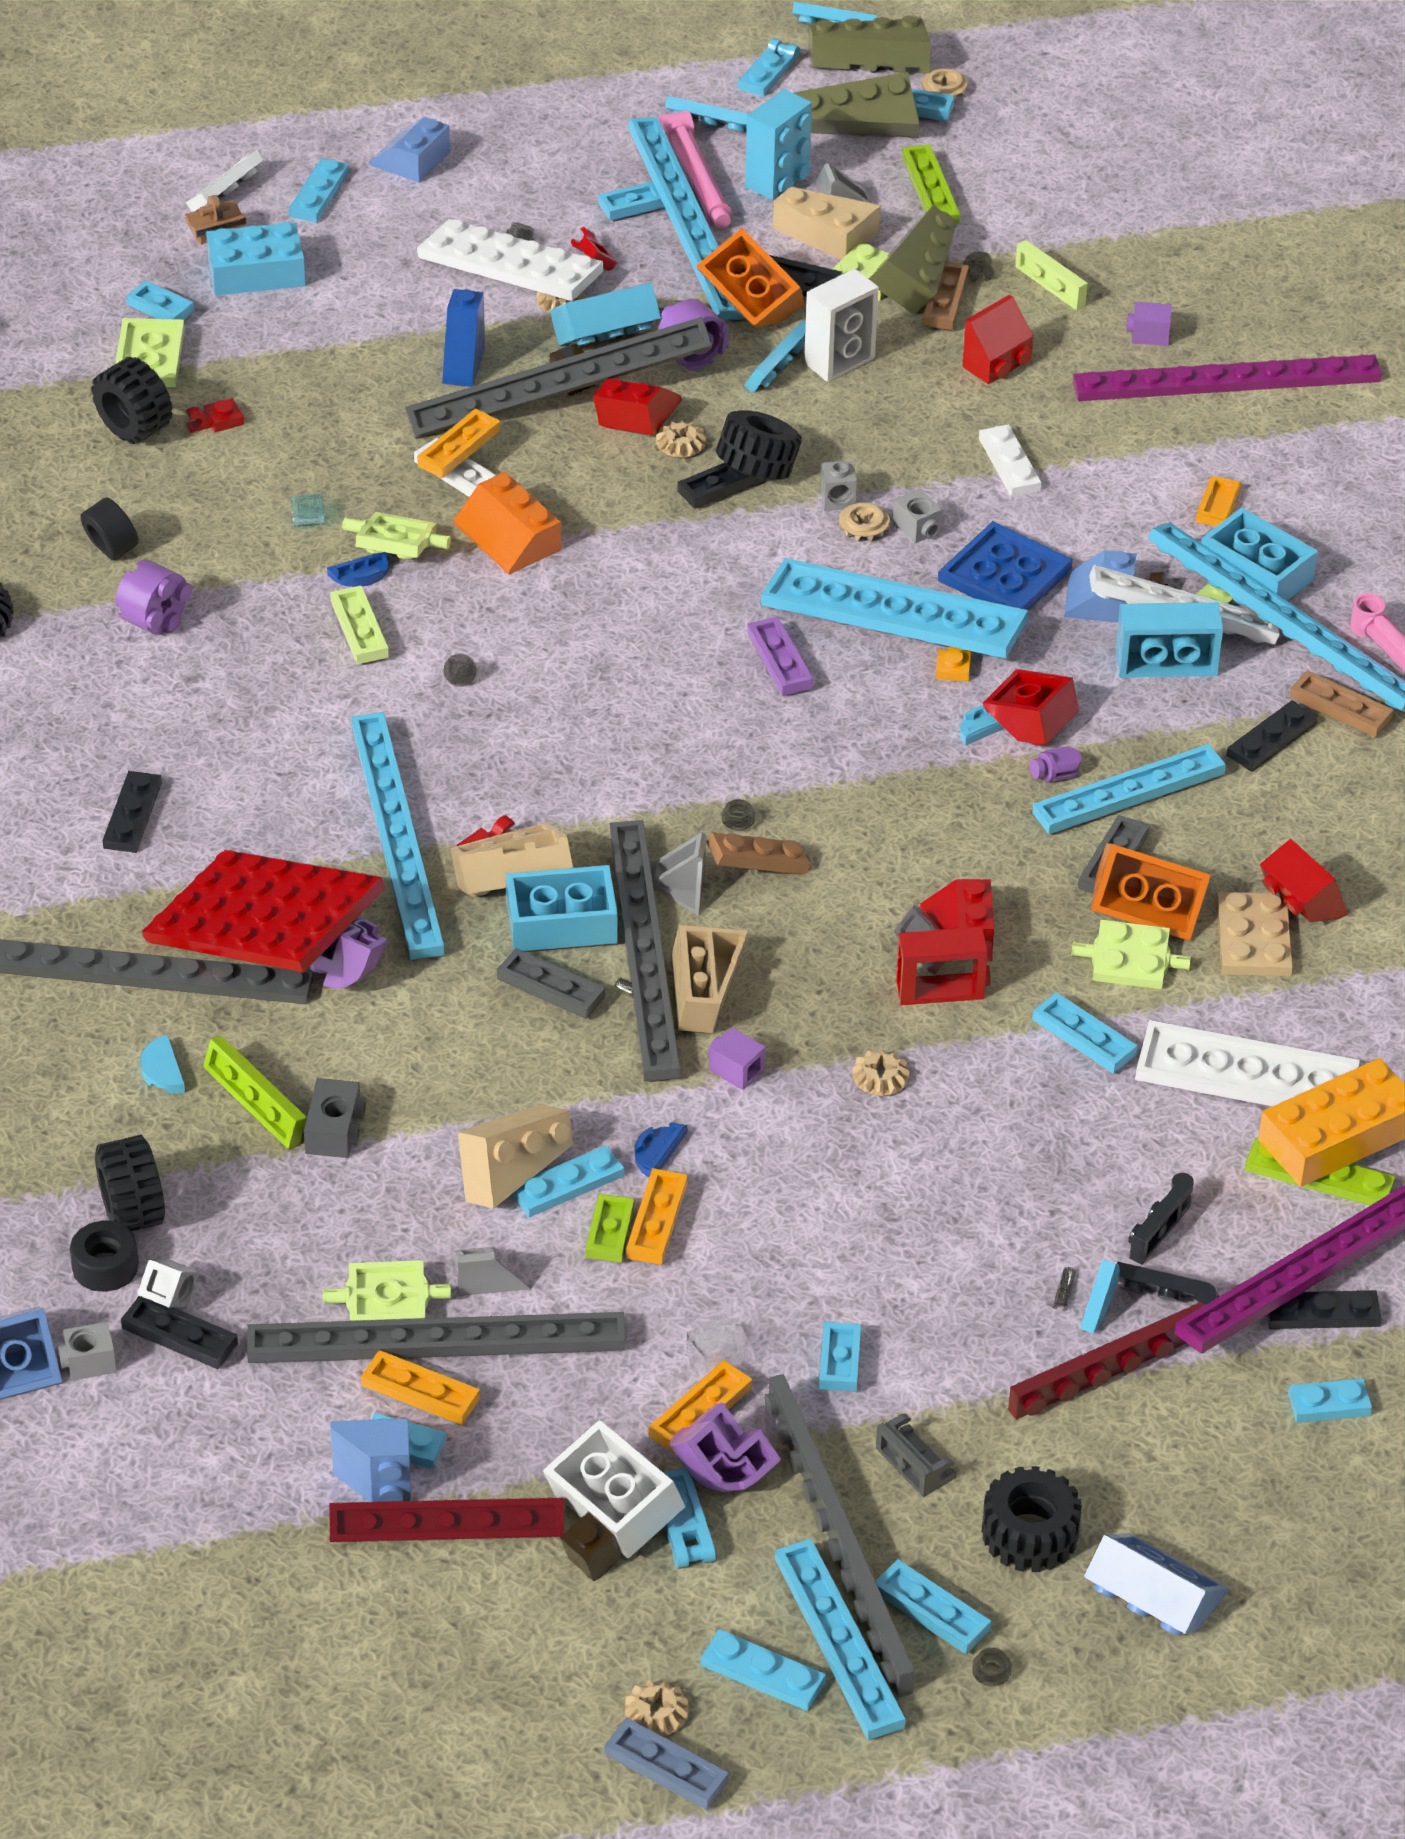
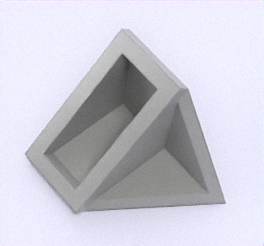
(836, 183)
(682, 873)
(482, 1273)

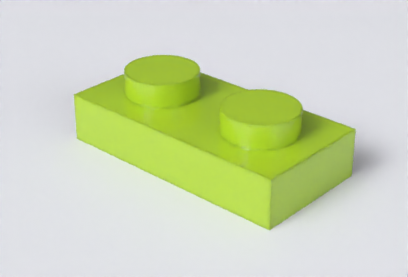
(609, 1228)

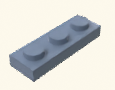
(666, 1763)

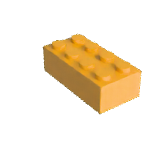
(1336, 1122)

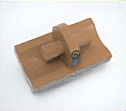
(214, 217)

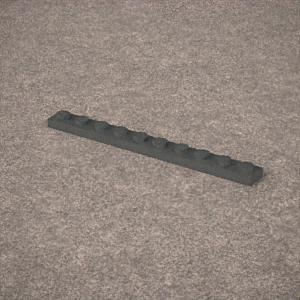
(560, 376)
(644, 951)
(155, 972)
(436, 1337)
(842, 1541)

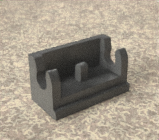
(912, 1456)

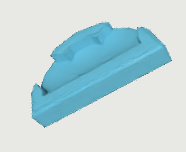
(977, 725)
(161, 1067)
(1101, 1296)

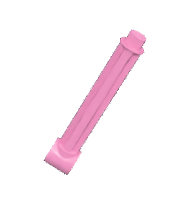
(680, 133)
(1370, 620)

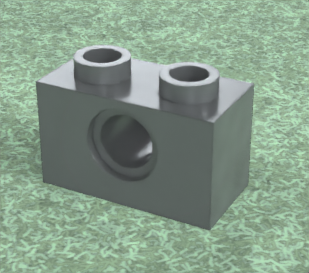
(333, 1118)

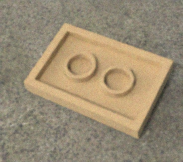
(1254, 934)

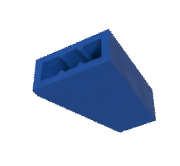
(464, 337)

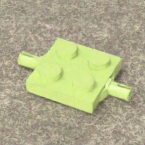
(395, 535)
(1131, 954)
(386, 1291)

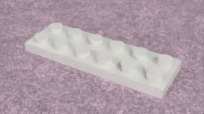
(510, 259)
(1233, 1065)

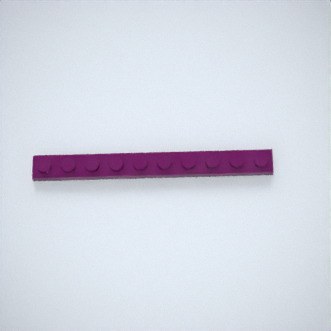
(1226, 377)
(1294, 1273)

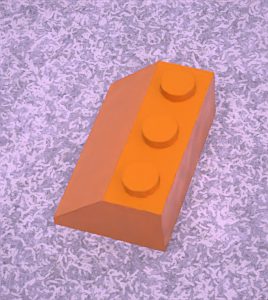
(752, 281)
(509, 524)
(1148, 891)

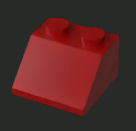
(997, 340)
(634, 406)
(1033, 705)
(1302, 884)
(963, 905)

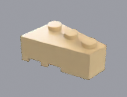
(826, 220)
(484, 863)
(702, 973)
(510, 1151)

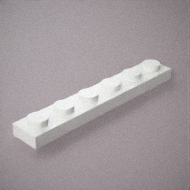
(1135, 590)

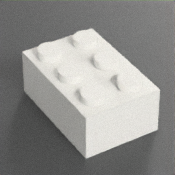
(841, 325)
(615, 1486)

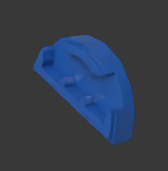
(360, 571)
(657, 1145)

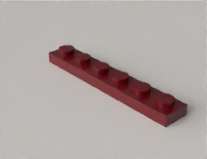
(1097, 1366)
(446, 1519)

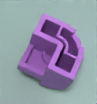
(351, 955)
(721, 1453)

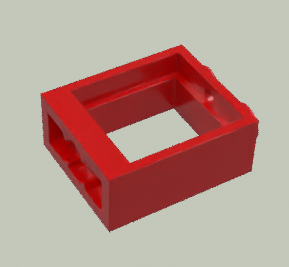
(937, 947)

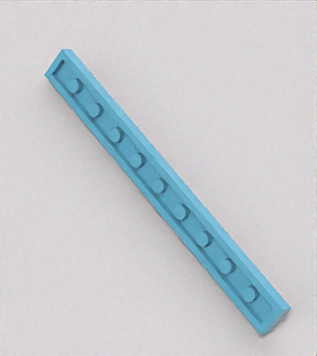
(679, 204)
(1281, 613)
(397, 836)

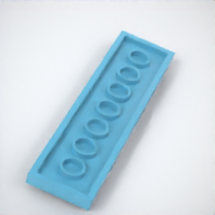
(895, 608)

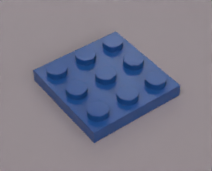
(1005, 568)

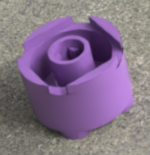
(716, 329)
(152, 597)

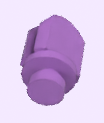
(1056, 764)

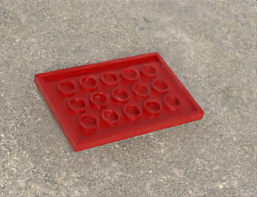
(264, 910)

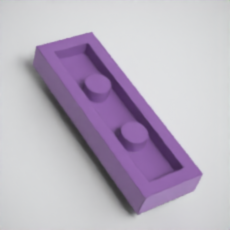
(780, 656)

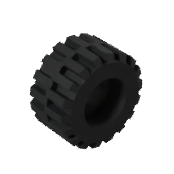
(132, 400)
(758, 445)
(130, 1183)
(1031, 1542)

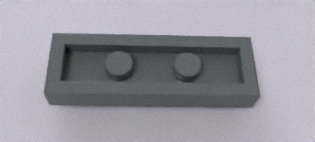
(1123, 833)
(551, 983)

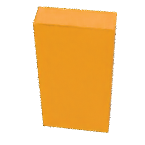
(1218, 501)

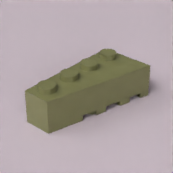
(870, 44)
(865, 107)
(916, 264)

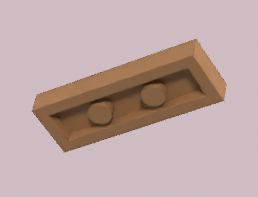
(944, 306)
(1341, 703)
(758, 853)

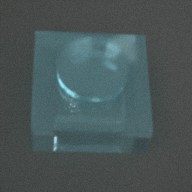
(307, 510)

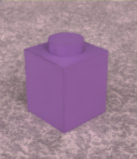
(1150, 323)
(736, 1058)

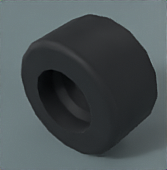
(109, 528)
(108, 1272)

